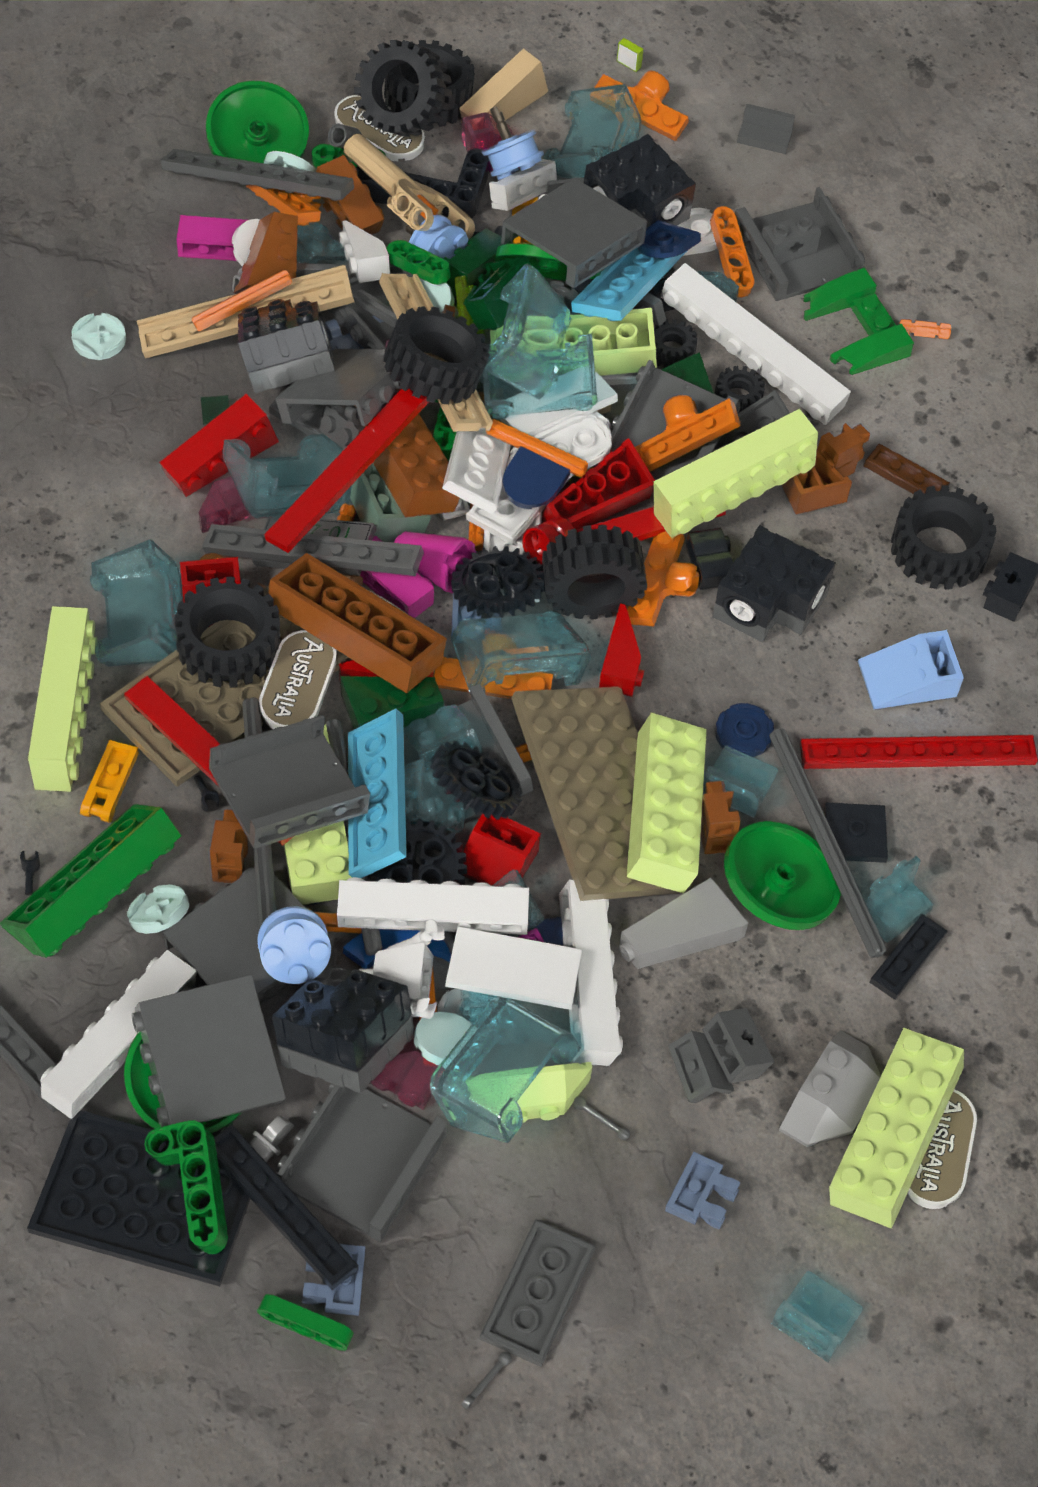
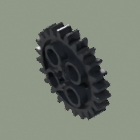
(480, 589)
(476, 780)
(444, 868)

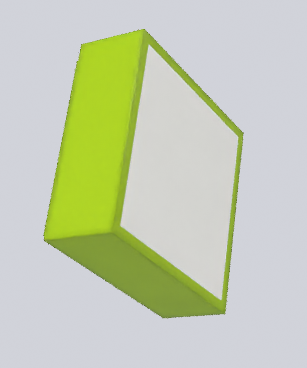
(630, 54)

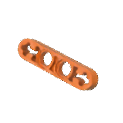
(732, 251)

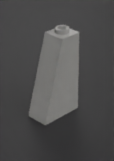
(683, 927)

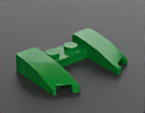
(885, 340)

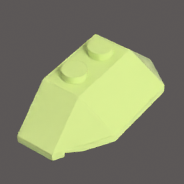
(554, 1090)

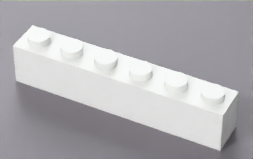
(449, 904)
(594, 1008)
(107, 1042)

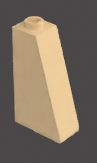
(510, 89)

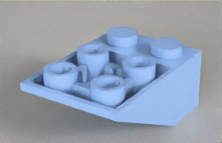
(912, 671)

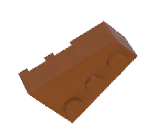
(357, 205)
(271, 250)
(818, 487)

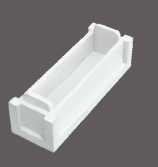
(522, 185)

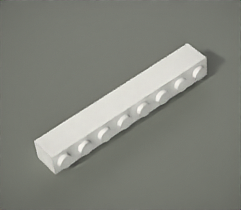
(755, 344)

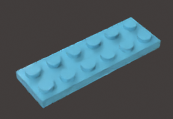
(622, 285)
(378, 763)

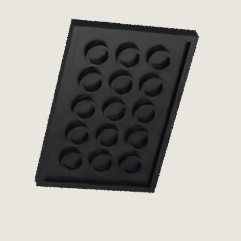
(126, 1204)

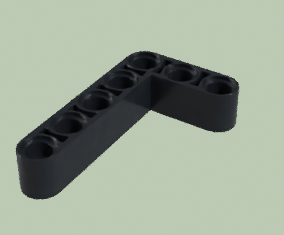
(464, 193)

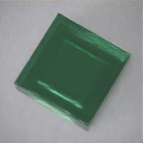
(213, 407)

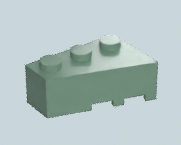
(377, 506)

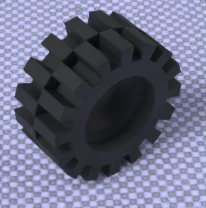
(675, 333)
(740, 379)

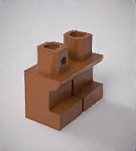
(845, 448)
(717, 821)
(228, 849)

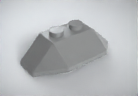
(833, 1093)

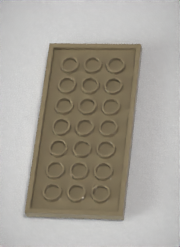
(213, 707)
(586, 768)

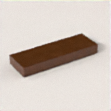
(902, 471)

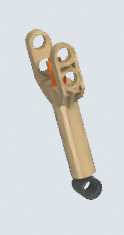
(405, 192)

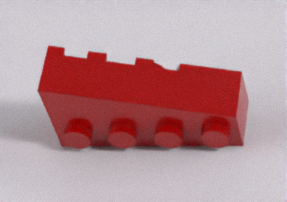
(201, 456)
(605, 489)

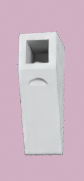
(365, 253)

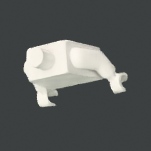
(411, 965)

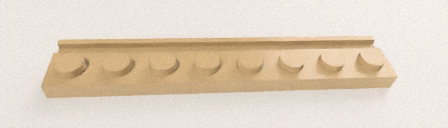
(409, 293)
(176, 330)

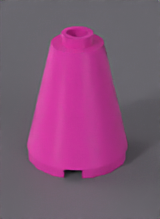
(439, 556)

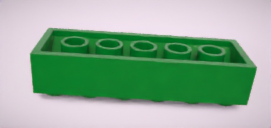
(91, 880)

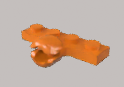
(648, 98)
(291, 203)
(687, 430)
(663, 578)
(450, 677)

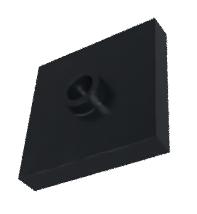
(859, 830)

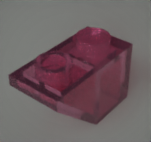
(480, 131)
(222, 505)
(408, 1078)

